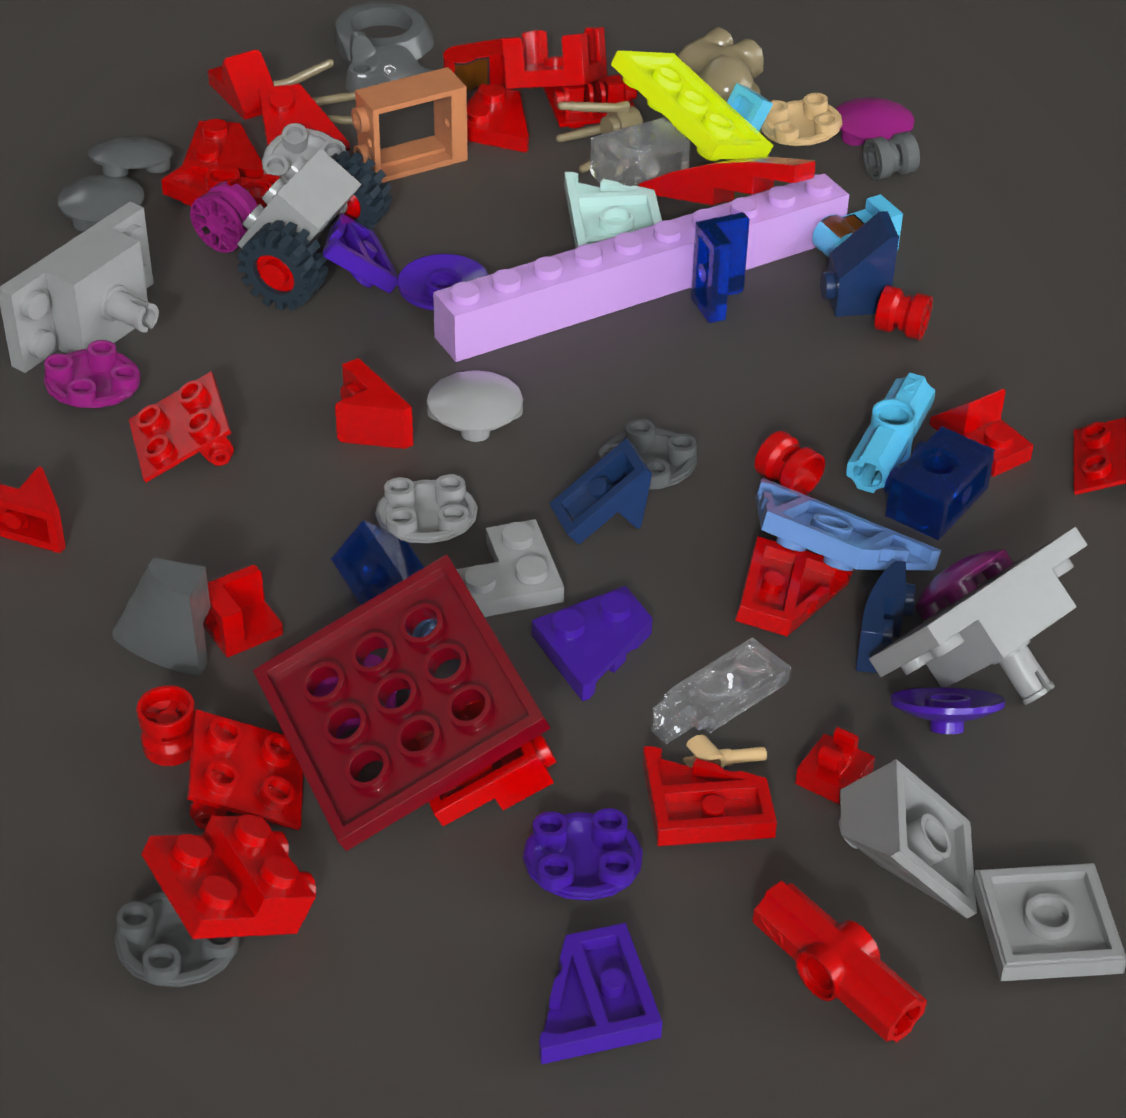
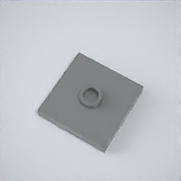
(1048, 922)

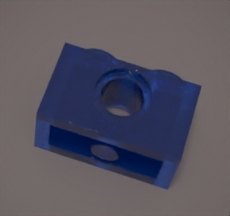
(938, 482)

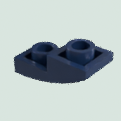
(884, 613)

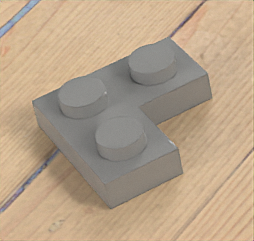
(520, 573)

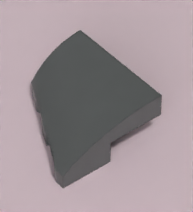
(167, 617)

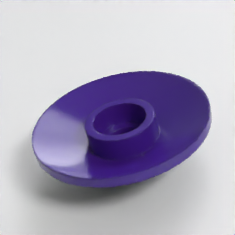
(433, 273)
(947, 706)

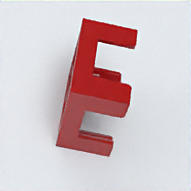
(530, 65)

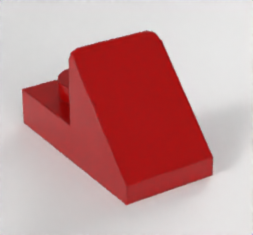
(240, 82)
(371, 410)
(982, 422)
(32, 514)

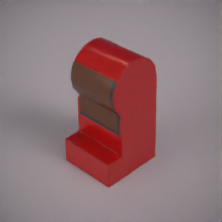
(477, 63)

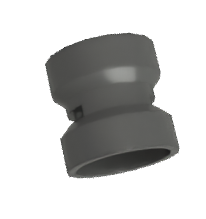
(892, 155)

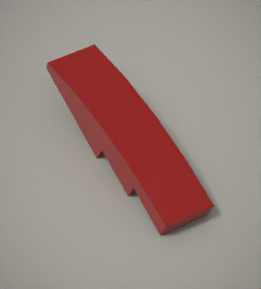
(718, 181)

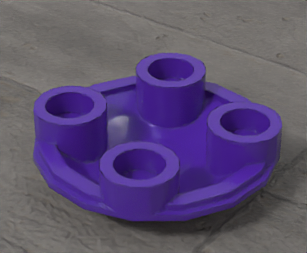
(582, 854)

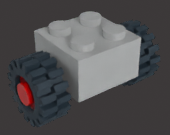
(283, 236)

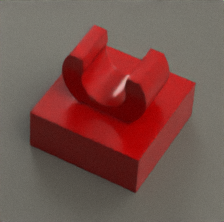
(834, 765)

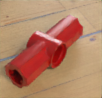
(839, 961)

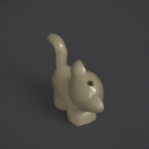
(724, 63)

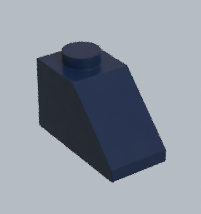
(861, 268)

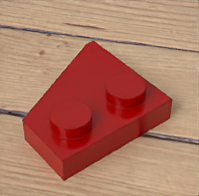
(290, 105)
(497, 118)
(224, 145)
(786, 587)
(706, 802)

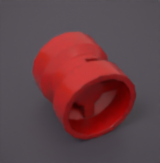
(907, 313)
(787, 462)
(166, 724)

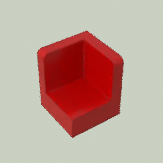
(239, 612)

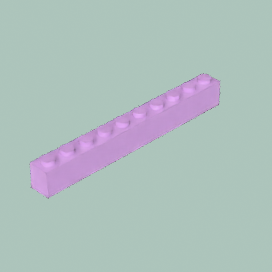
(621, 270)

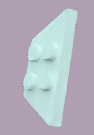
(608, 209)

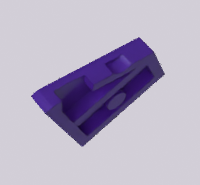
(360, 253)
(592, 637)
(598, 997)

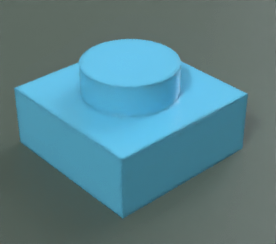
(750, 105)

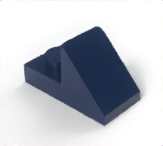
(611, 486)

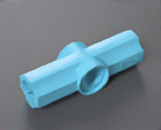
(890, 432)

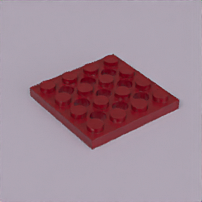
(384, 734)

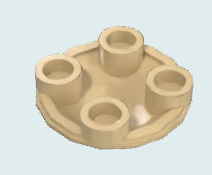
(802, 121)

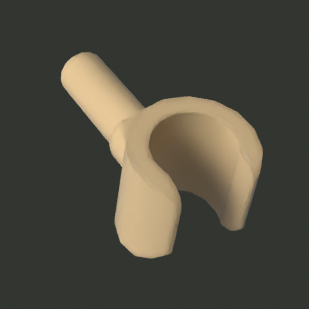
(705, 750)

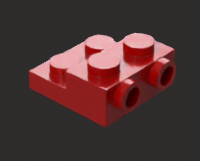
(505, 780)
(232, 879)

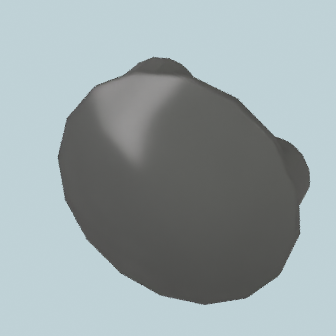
(131, 152)
(97, 197)
(666, 454)
(160, 949)

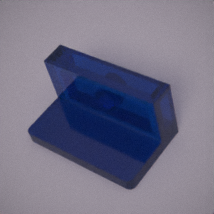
(719, 263)
(374, 561)

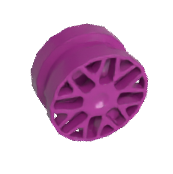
(223, 213)

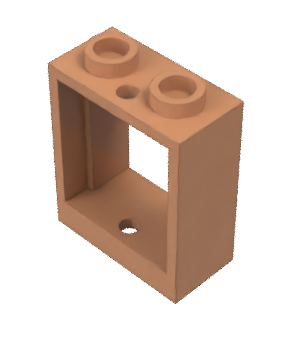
(421, 155)

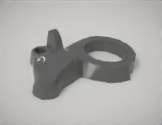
(381, 59)

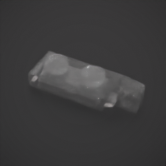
(720, 691)

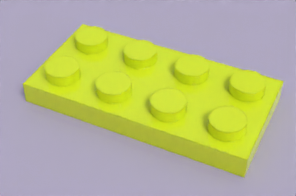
(691, 105)

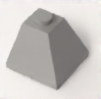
(911, 834)

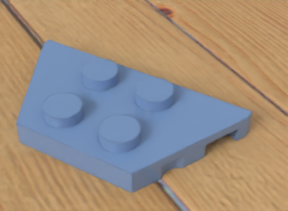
(838, 535)

